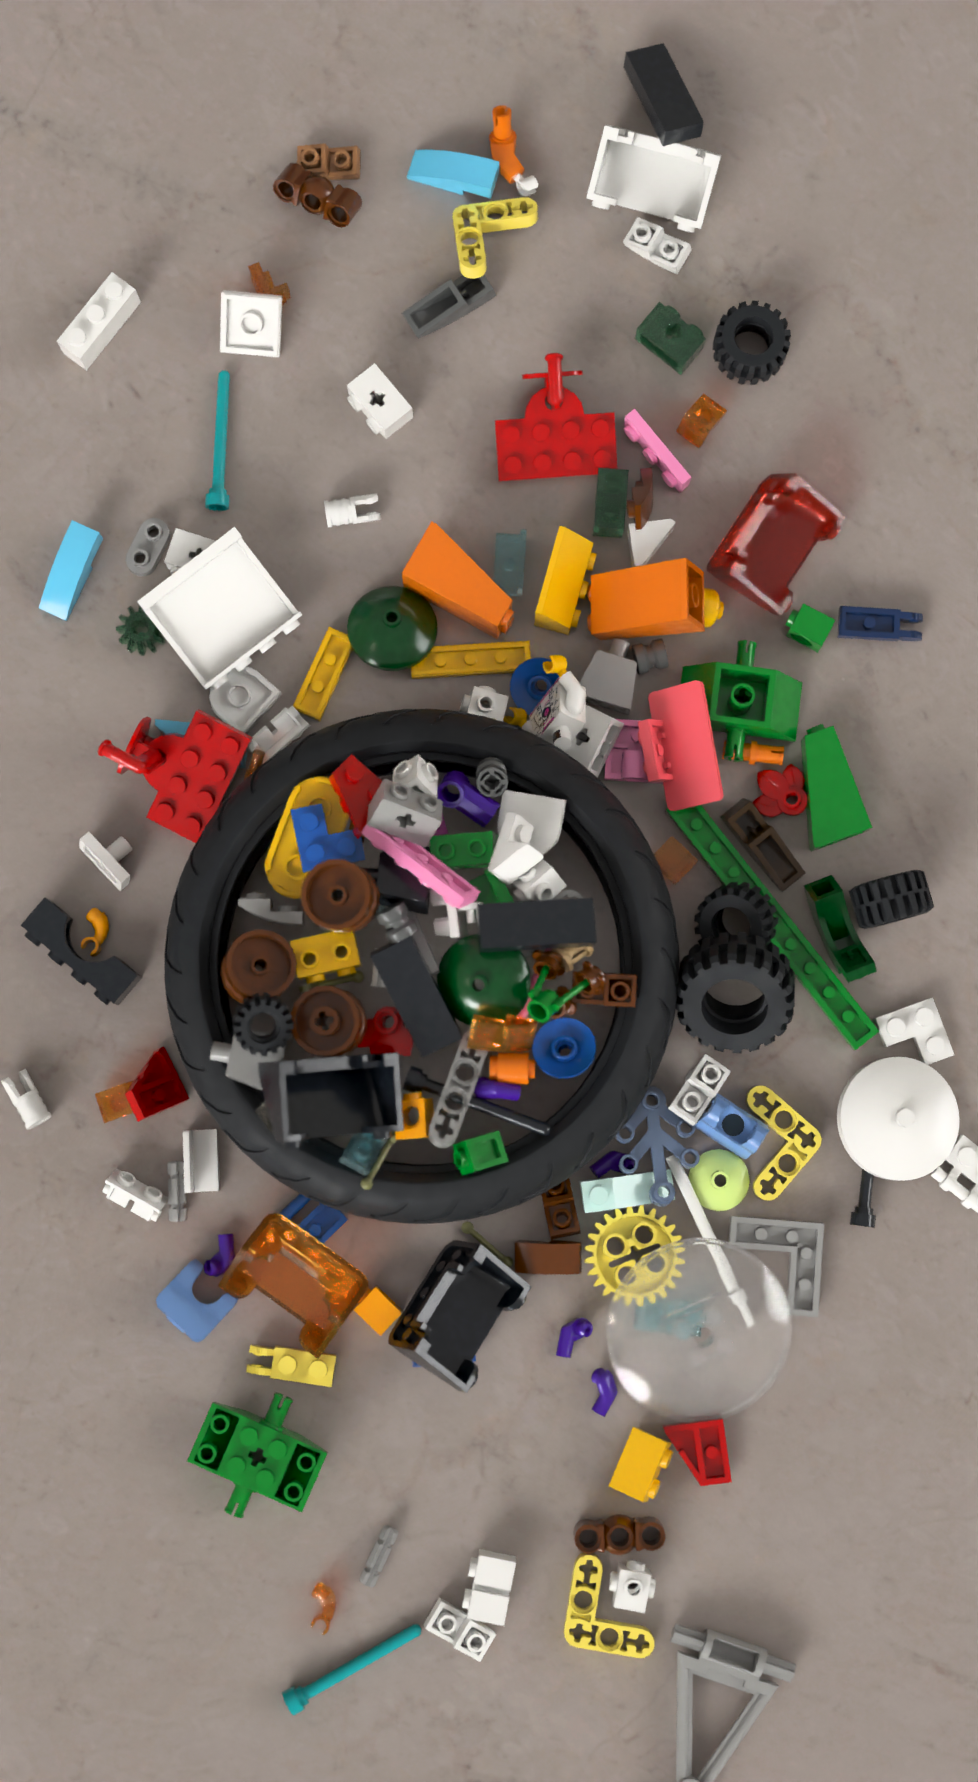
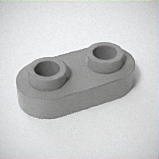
(149, 546)

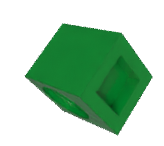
(809, 627)

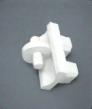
(456, 923)

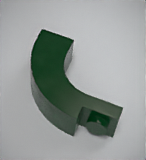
(836, 929)

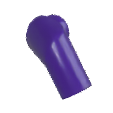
(496, 1090)
(610, 1162)
(223, 1258)
(570, 1333)
(607, 1390)

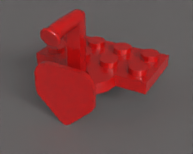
(553, 440)
(186, 770)

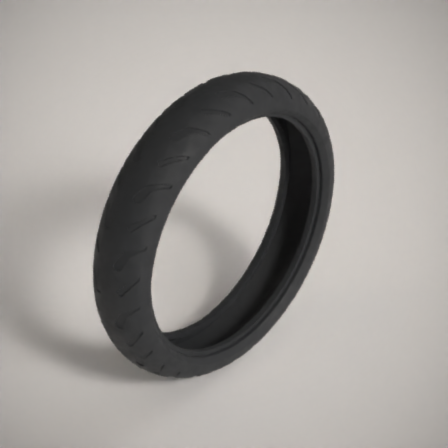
(597, 825)

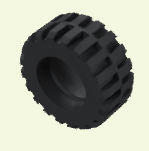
(735, 1025)

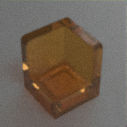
(674, 860)

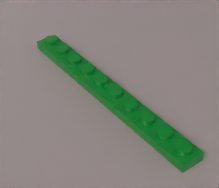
(803, 958)

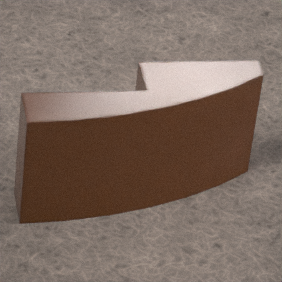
(642, 499)
(618, 991)
(561, 1211)
(548, 1258)

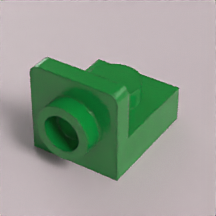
(479, 1153)

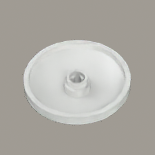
(898, 1118)

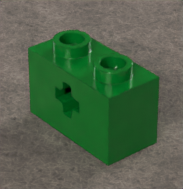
(464, 849)

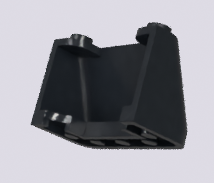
(333, 1097)
(456, 1311)

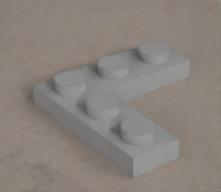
(805, 1246)

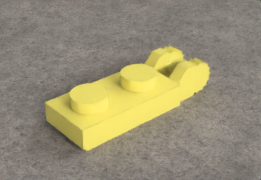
(295, 1365)

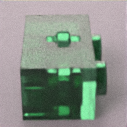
(678, 350)
(610, 502)

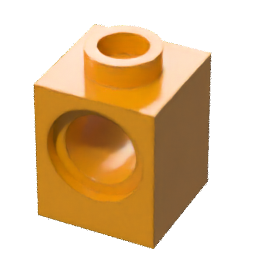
(426, 1113)
(378, 1309)

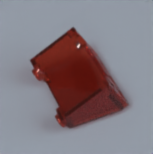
(774, 540)

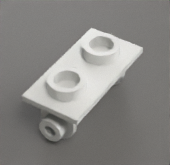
(288, 727)
(148, 1200)

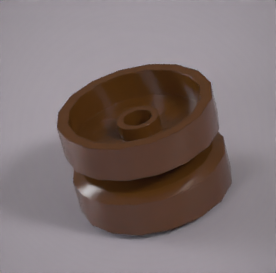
(343, 878)
(269, 952)
(310, 1018)

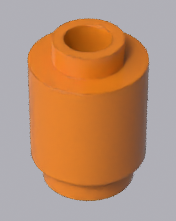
(512, 1068)

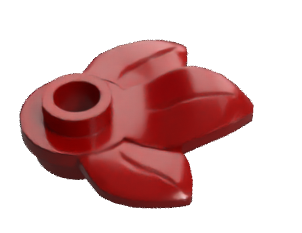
(777, 789)
(384, 1039)

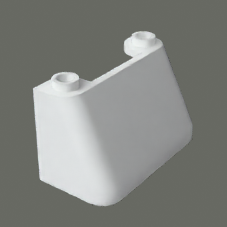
(653, 178)

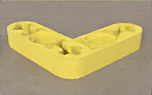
(481, 223)
(791, 1146)
(587, 1618)

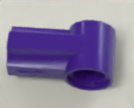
(469, 800)

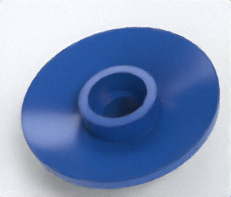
(524, 683)
(559, 1035)

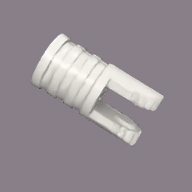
(344, 510)
(28, 1105)

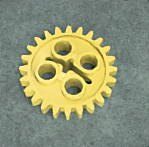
(624, 1228)

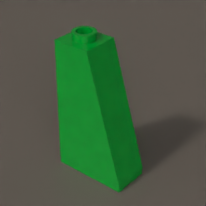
(833, 798)

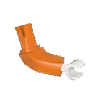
(502, 149)

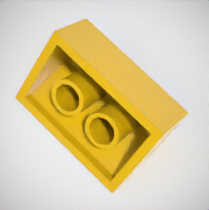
(565, 582)

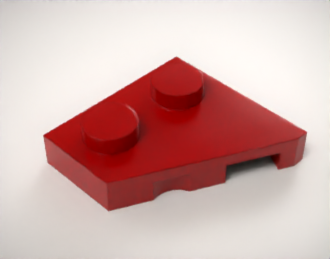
(356, 788)
(156, 1087)
(702, 1449)

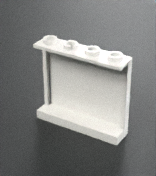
(220, 610)

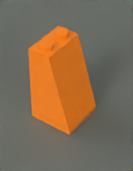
(457, 584)
(647, 601)

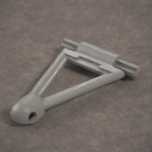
(731, 1664)

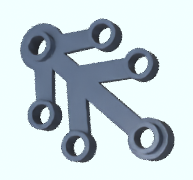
(656, 1139)

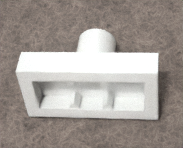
(108, 858)

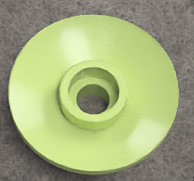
(735, 1173)

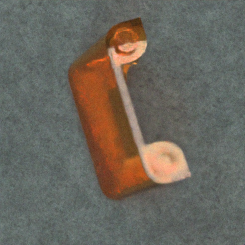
(299, 1277)

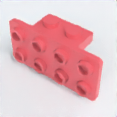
(681, 746)

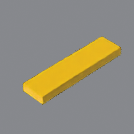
(472, 659)

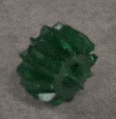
(135, 639)

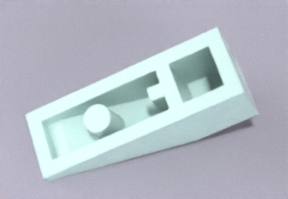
(619, 1191)

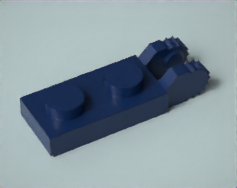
(876, 624)

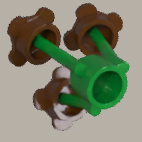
(558, 1002)

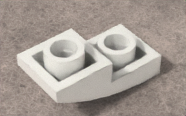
(656, 246)
(699, 1089)
(453, 1626)

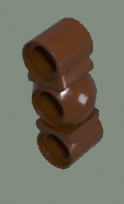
(317, 195)
(633, 1540)

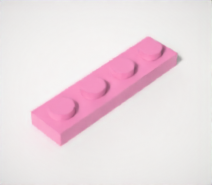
(425, 866)

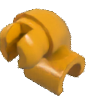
(101, 927)

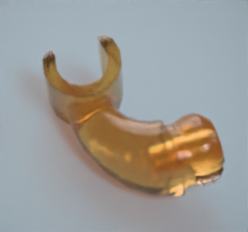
(328, 1602)

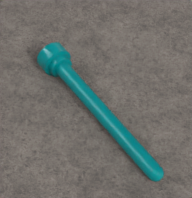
(217, 497)
(299, 1697)

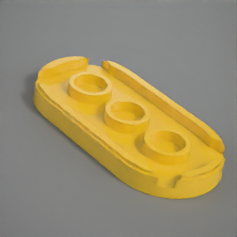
(283, 858)

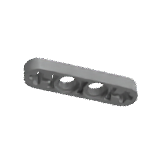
(455, 1086)

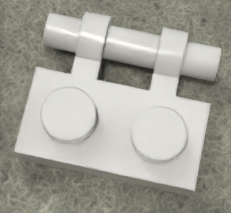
(965, 1162)

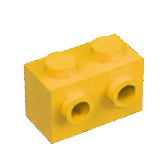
(326, 955)
(641, 1464)

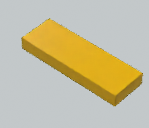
(323, 674)

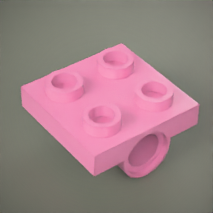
(626, 756)

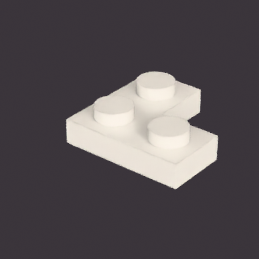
(922, 1024)

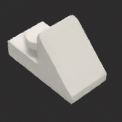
(512, 851)

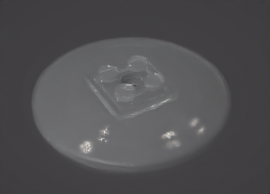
(691, 1288)

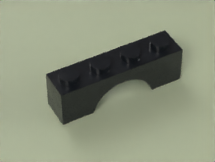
(52, 928)

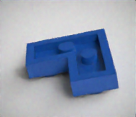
(317, 845)

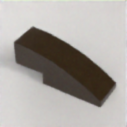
(763, 844)

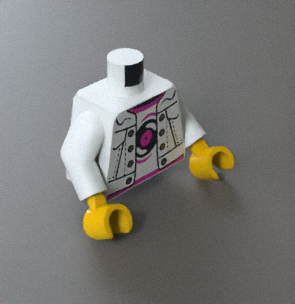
(560, 711)

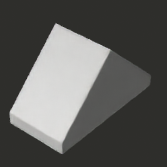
(648, 540)

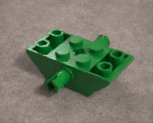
(768, 698)
(227, 1448)

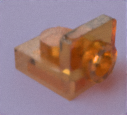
(263, 283)
(701, 420)
(114, 1103)

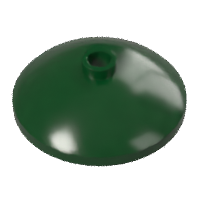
(397, 643)
(504, 978)

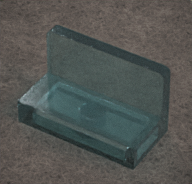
(510, 562)

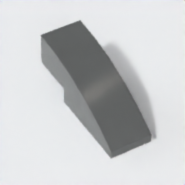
(448, 304)

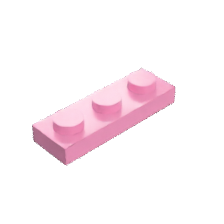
(656, 451)

